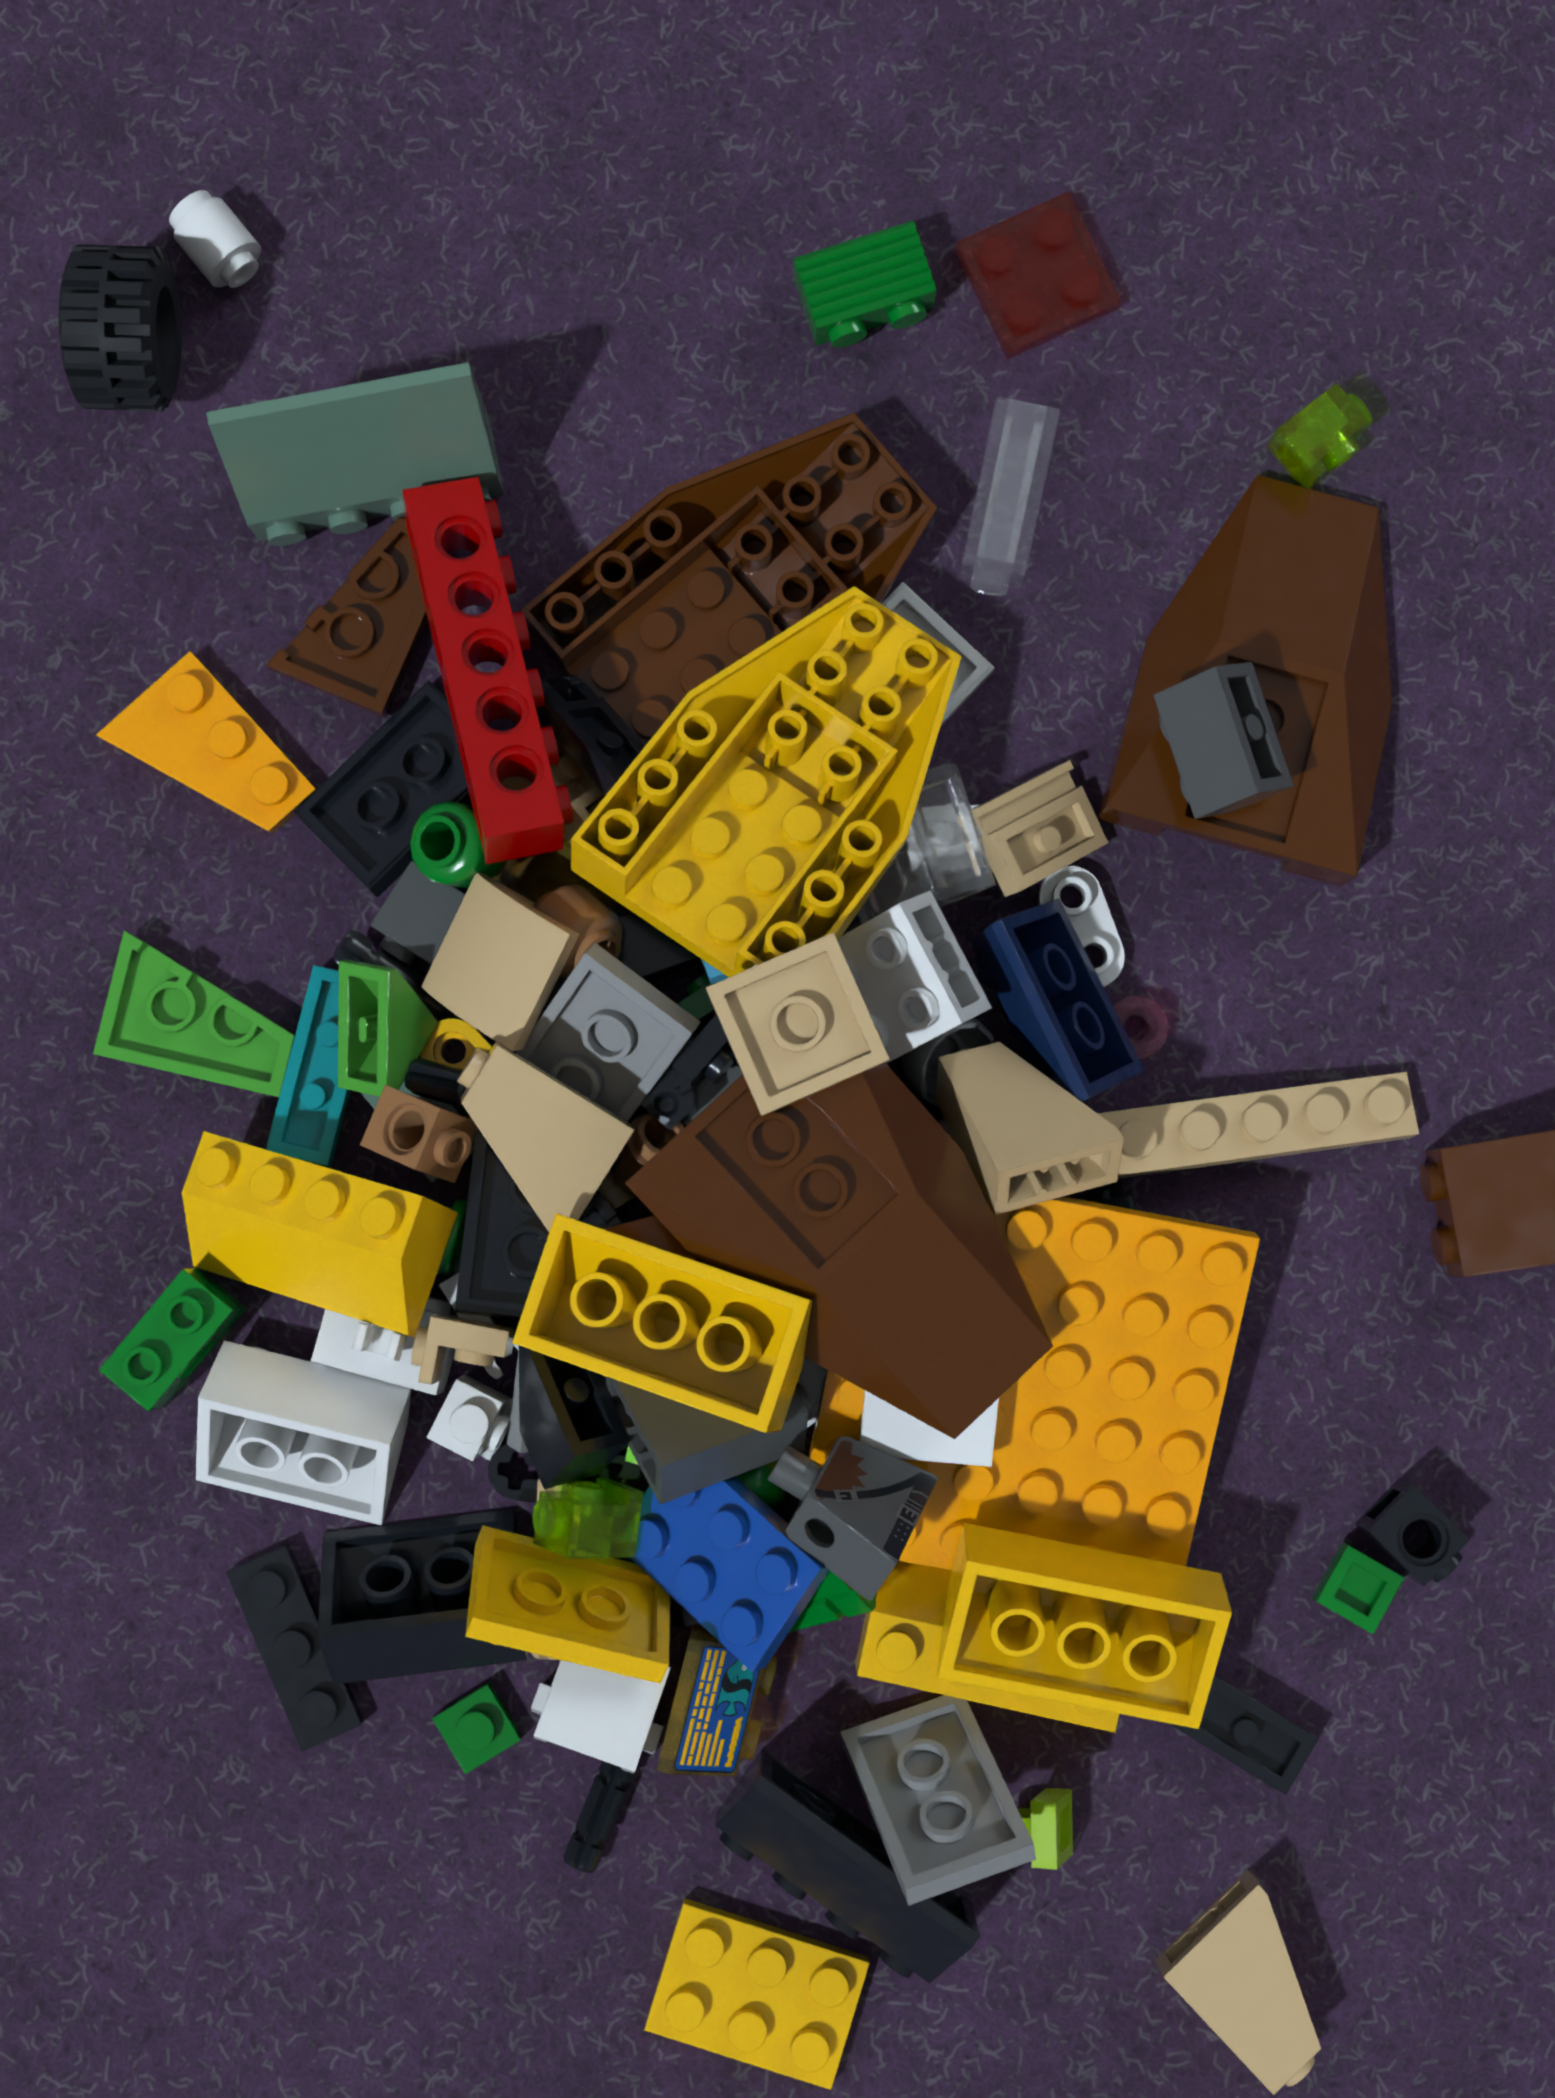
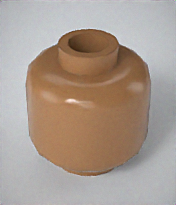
(586, 915)

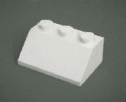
(300, 1432)

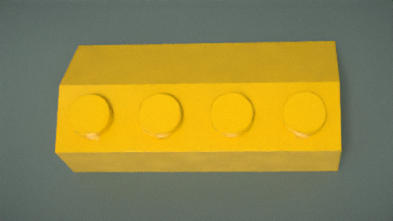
(314, 1233)
(666, 1324)
(1082, 1626)
(904, 1642)

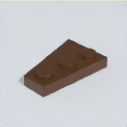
(365, 631)

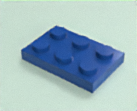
(728, 1566)

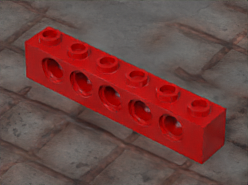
(508, 821)

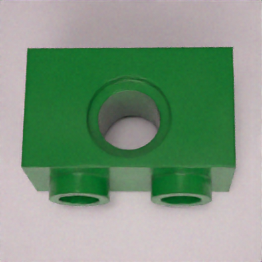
(172, 1339)

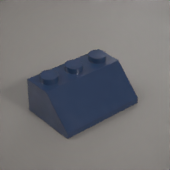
(1056, 1000)

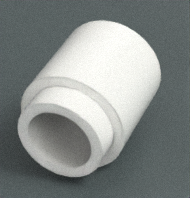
(215, 239)

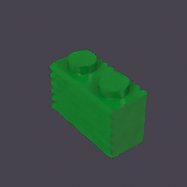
(865, 285)

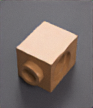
(419, 1134)

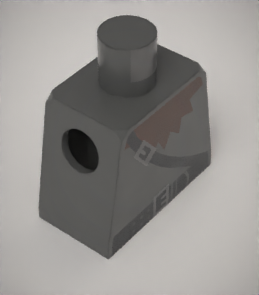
(853, 1509)

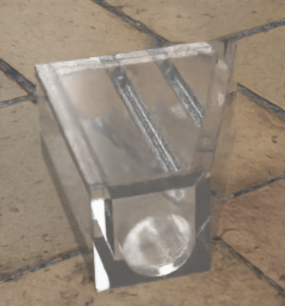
(1008, 495)

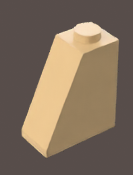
(1023, 1129)
(542, 1131)
(1244, 1985)

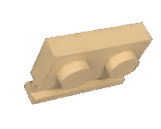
(1037, 829)

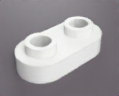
(1091, 919)

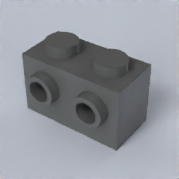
(1222, 740)

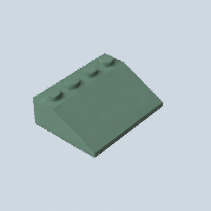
(353, 450)

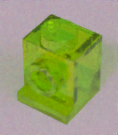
(1320, 436)
(589, 1519)

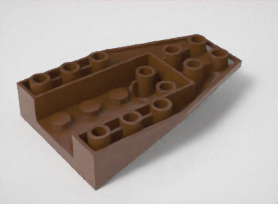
(730, 566)
(1304, 600)
(871, 1221)

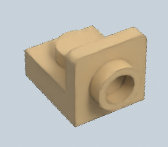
(472, 1340)

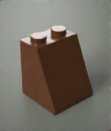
(1493, 1203)

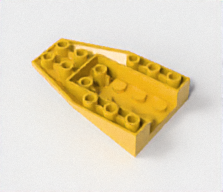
(776, 787)

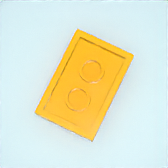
(568, 1608)
(757, 1994)

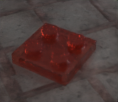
(1037, 275)

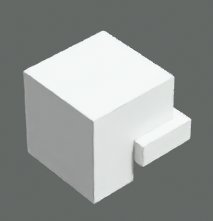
(599, 1714)

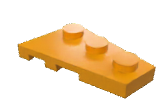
(210, 744)

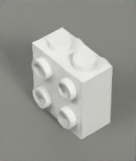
(912, 975)

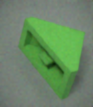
(378, 1027)

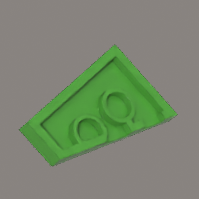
(186, 1025)

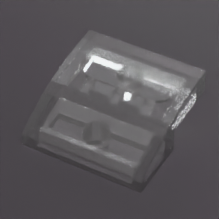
(939, 852)

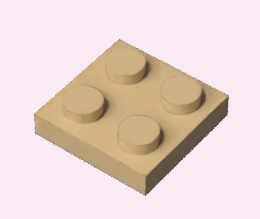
(797, 1024)

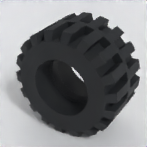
(120, 327)

